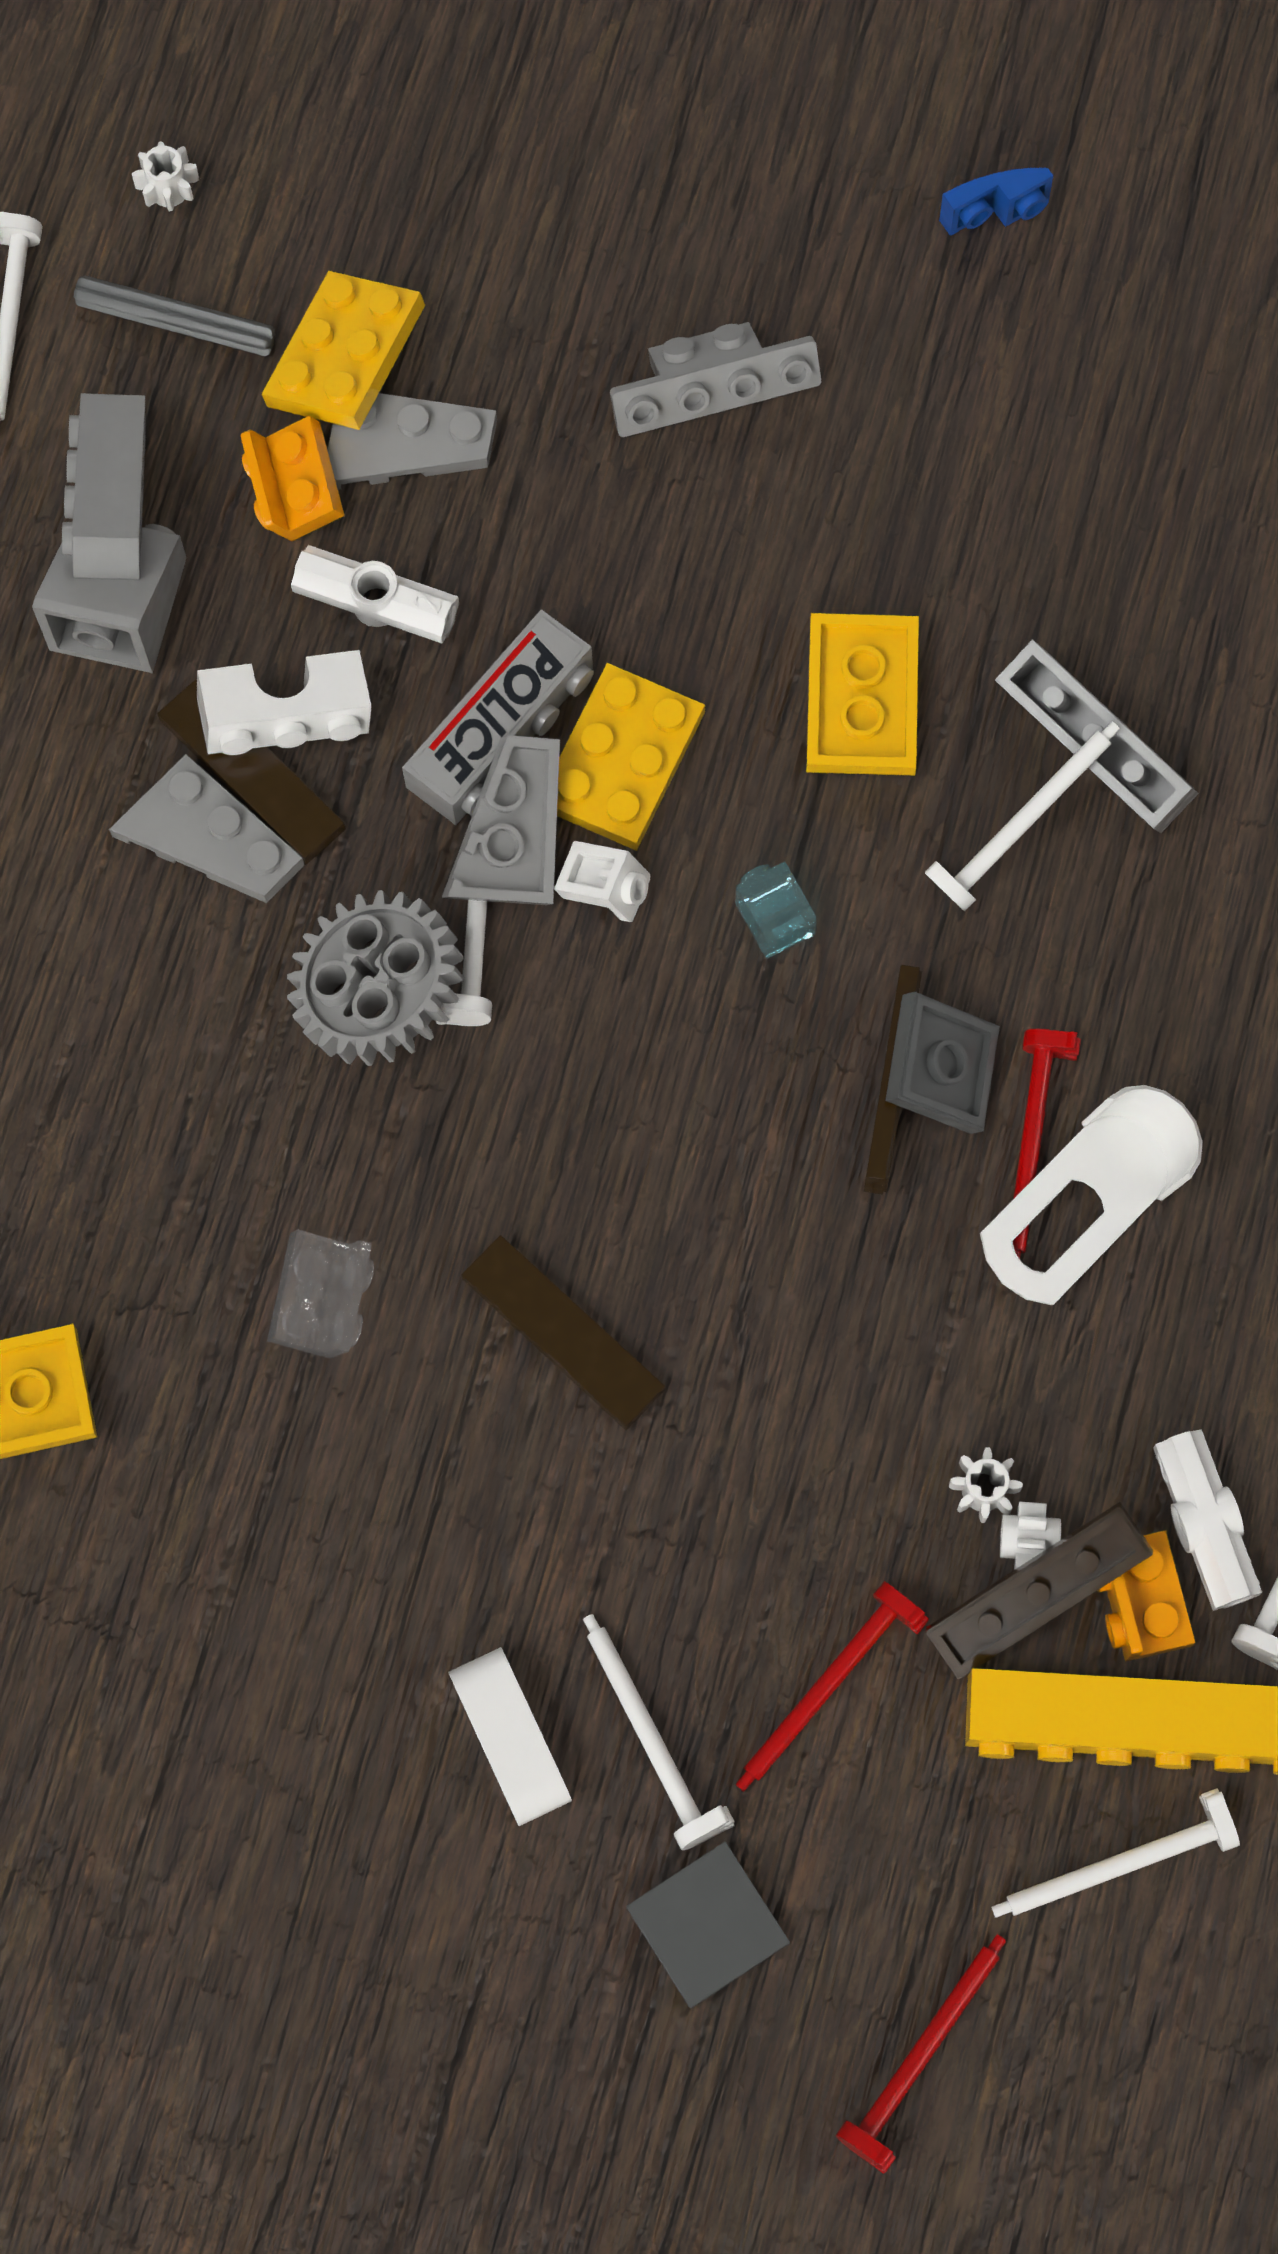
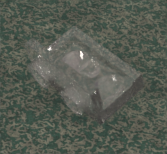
(321, 1294)

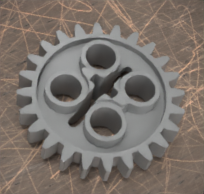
(375, 978)

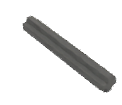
(174, 315)

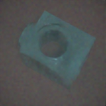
(774, 908)

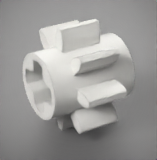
(165, 176)
(998, 1477)
(1028, 1532)

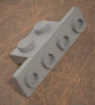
(712, 376)

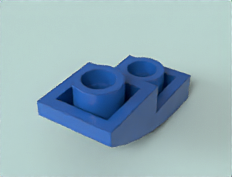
(1007, 193)

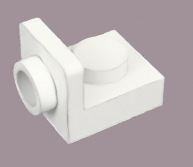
(604, 879)

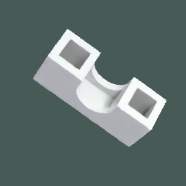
(243, 717)

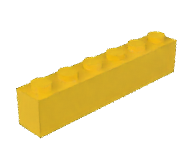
(1122, 1719)

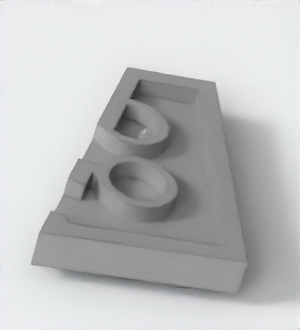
(411, 438)
(206, 828)
(512, 828)

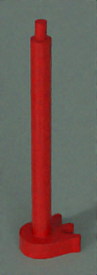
(1045, 1046)
(892, 1606)
(862, 2138)

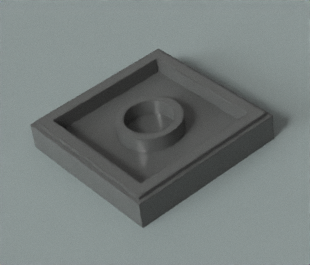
(942, 1063)
(707, 1925)

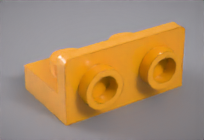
(292, 479)
(1148, 1606)

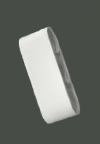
(510, 1736)

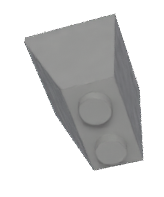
(113, 618)

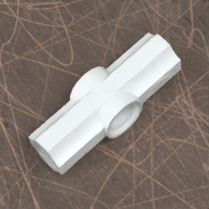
(345, 581)
(1207, 1519)

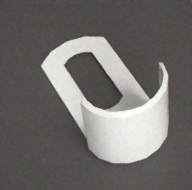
(1130, 1153)

